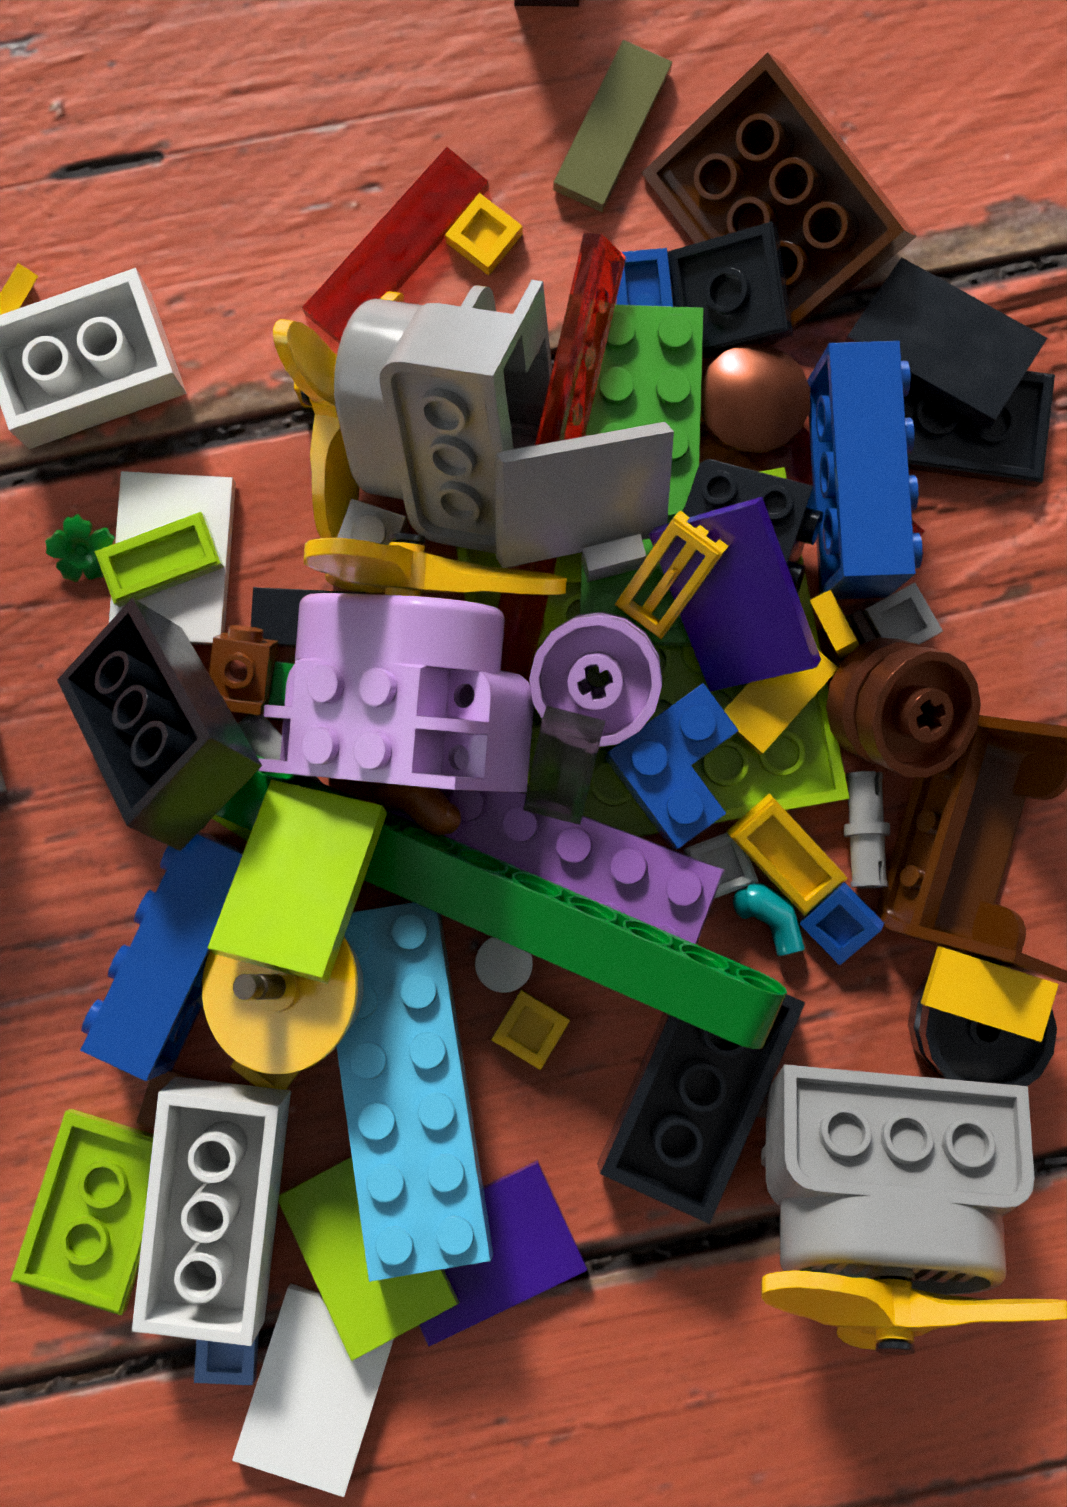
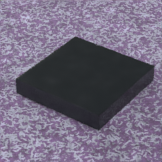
(737, 285)

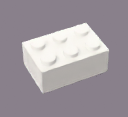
(84, 359)

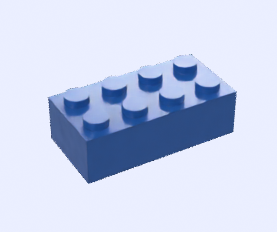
(863, 470)
(161, 972)

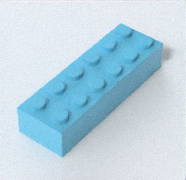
(410, 1101)

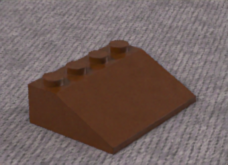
(778, 159)

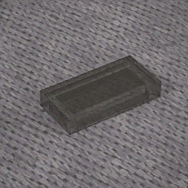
(563, 764)

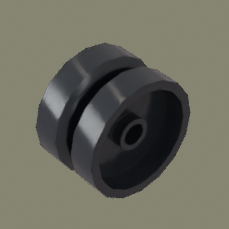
(981, 1054)

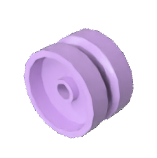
(613, 645)

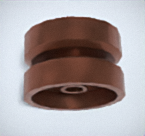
(903, 706)

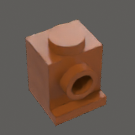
(259, 657)

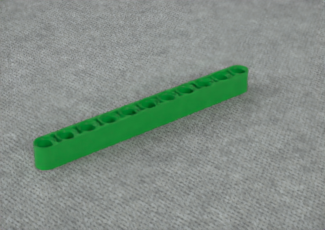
(555, 924)

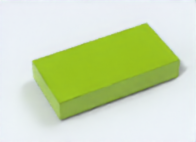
(159, 559)

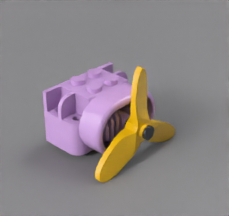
(402, 679)

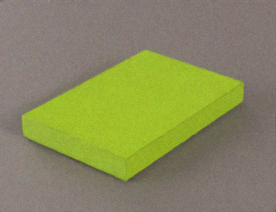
(298, 881)
(89, 1214)
(330, 1236)

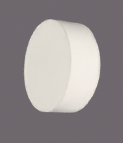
(502, 966)

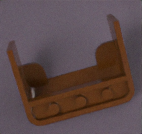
(960, 840)

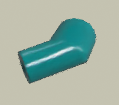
(774, 910)

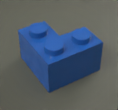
(659, 763)

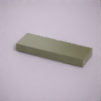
(612, 126)

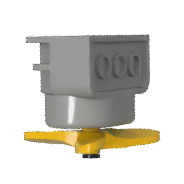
(422, 407)
(895, 1201)

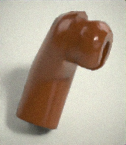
(423, 804)

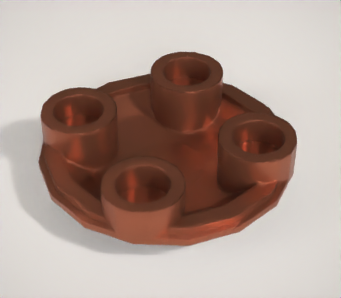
(754, 398)

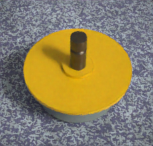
(277, 1018)

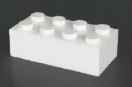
(211, 1210)

